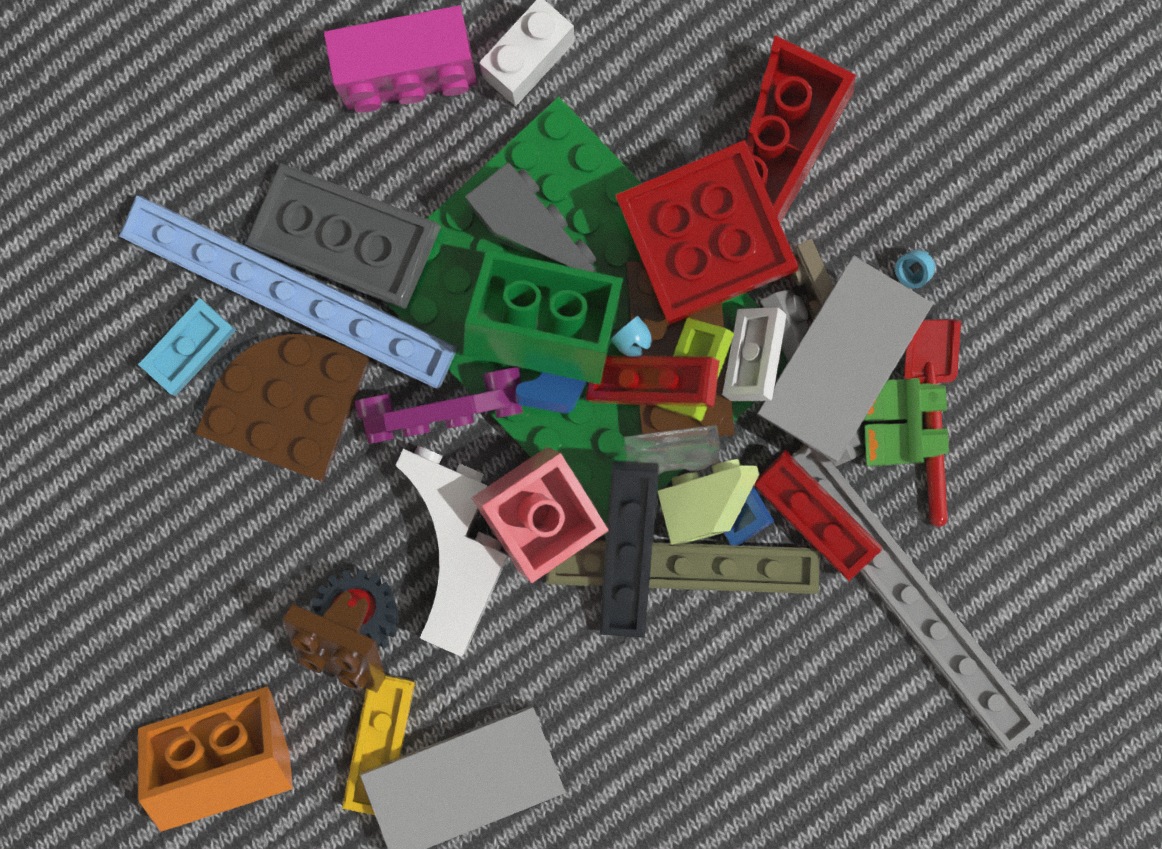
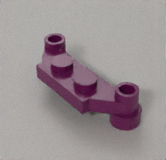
(381, 419)

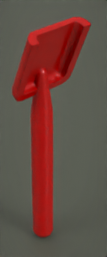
(934, 360)

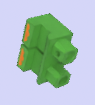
(905, 442)

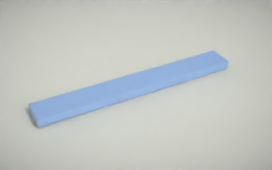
(288, 292)

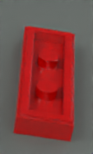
(657, 381)
(817, 516)

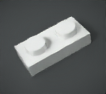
(754, 354)

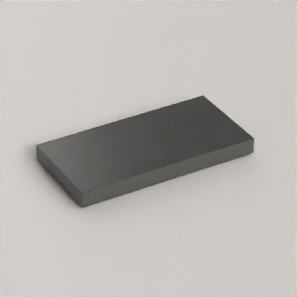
(343, 235)

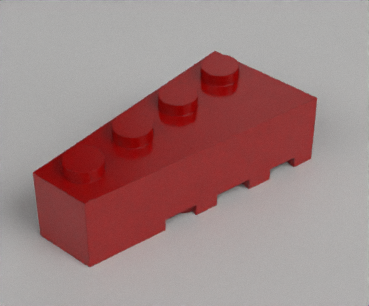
(794, 118)

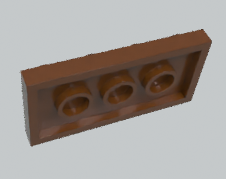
(664, 340)

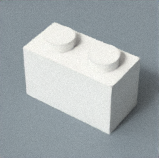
(527, 51)

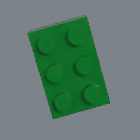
(542, 316)

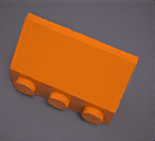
(212, 760)

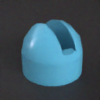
(906, 276)
(632, 337)

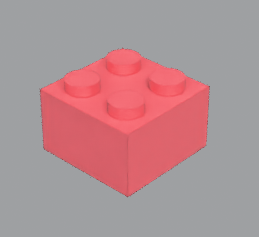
(540, 514)

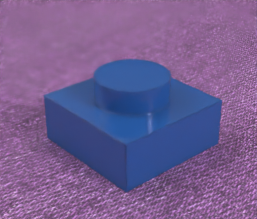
(750, 520)

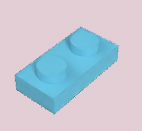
(187, 347)

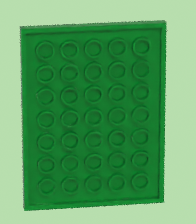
(582, 182)

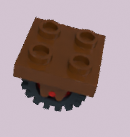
(346, 629)

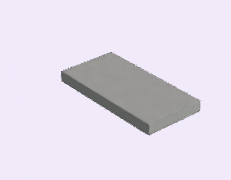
(845, 359)
(463, 782)

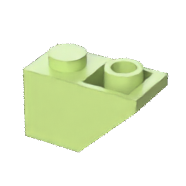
(708, 504)

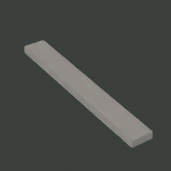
(930, 619)

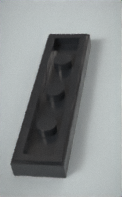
(629, 548)

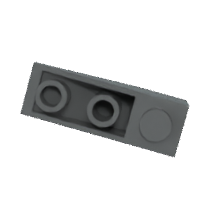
(519, 219)

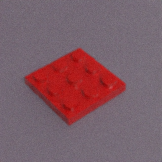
(707, 232)

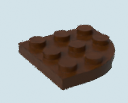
(286, 401)

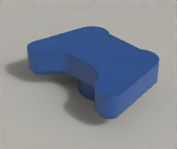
(550, 393)

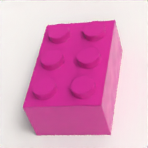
(401, 59)

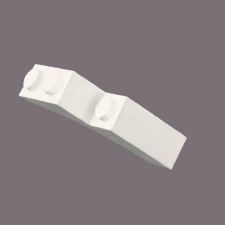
(466, 564)

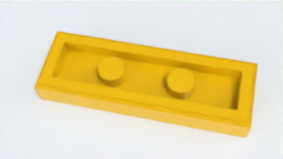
(378, 736)

